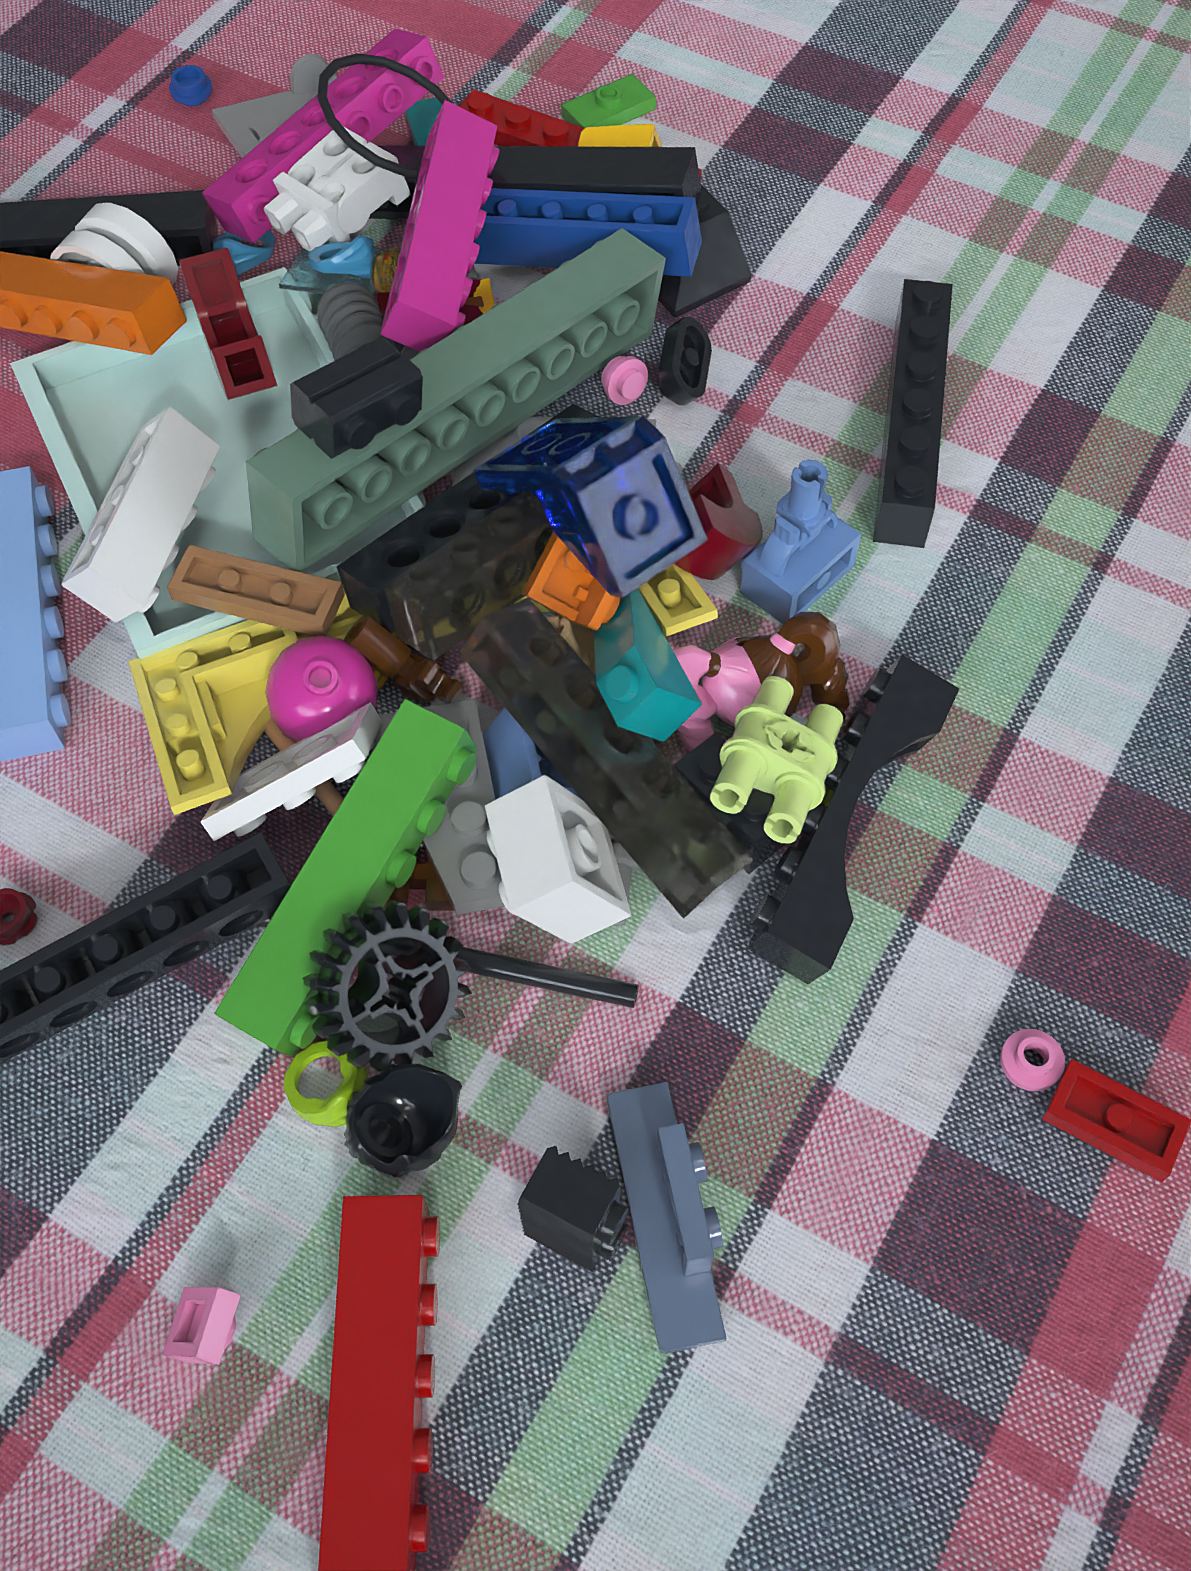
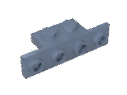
(668, 1217)

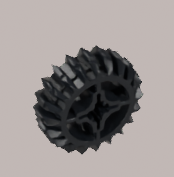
(429, 966)

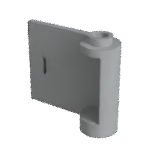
(254, 120)

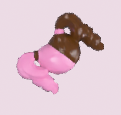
(741, 664)

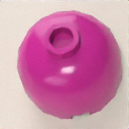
(318, 685)

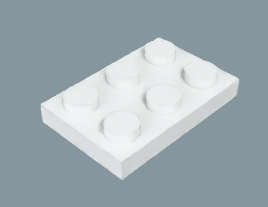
(293, 774)

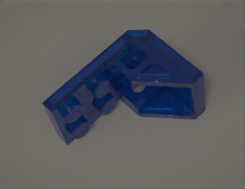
(606, 495)

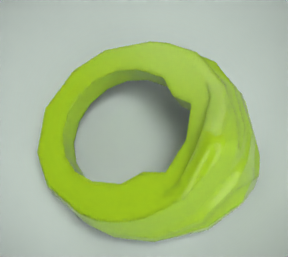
(332, 1110)

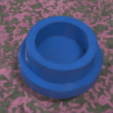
(190, 85)

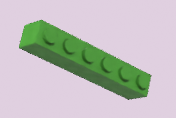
(354, 863)

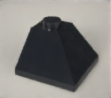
(718, 265)

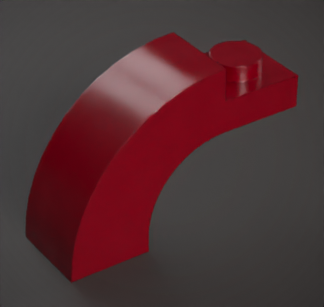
(227, 324)
(727, 522)

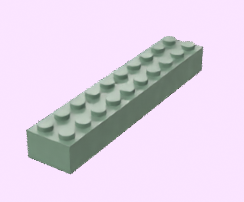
(472, 394)

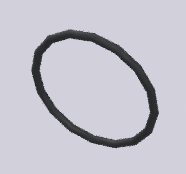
(373, 60)

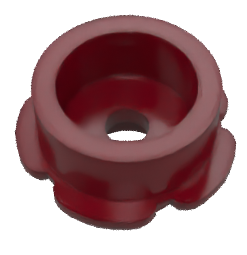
(24, 919)

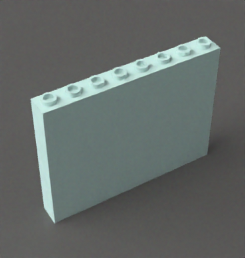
(98, 398)

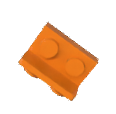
(569, 588)

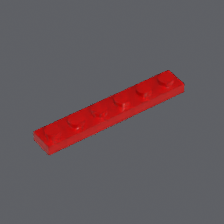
(522, 125)

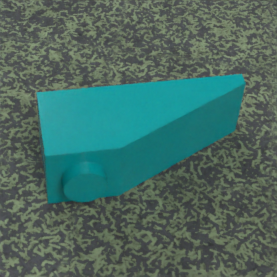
(641, 672)

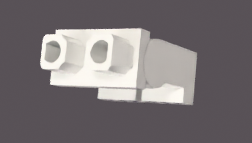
(332, 192)

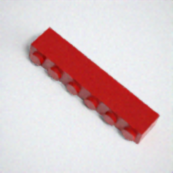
(379, 1386)

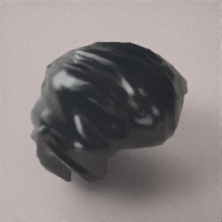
(402, 1118)

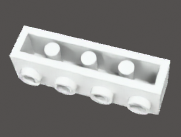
(143, 517)

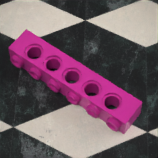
(362, 100)

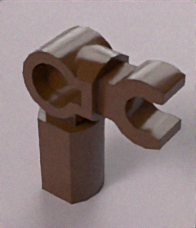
(389, 656)

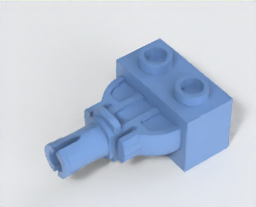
(804, 552)

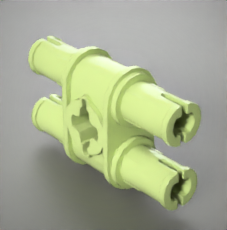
(778, 758)

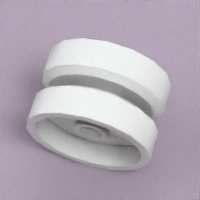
(118, 240)

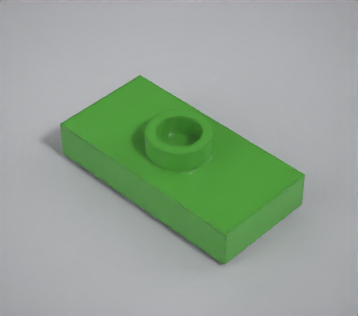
(610, 104)

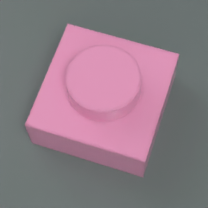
(202, 1325)

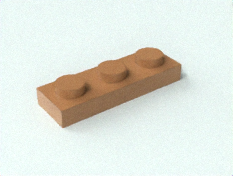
(256, 591)

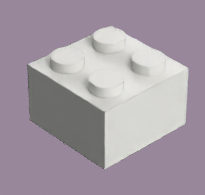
(555, 861)

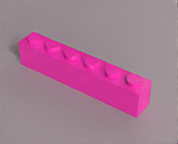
(441, 230)

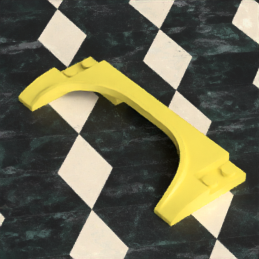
(211, 704)

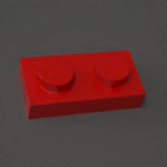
(1117, 1120)

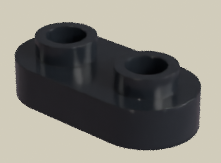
(684, 361)

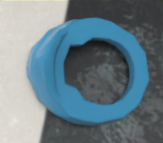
(245, 256)
(345, 257)

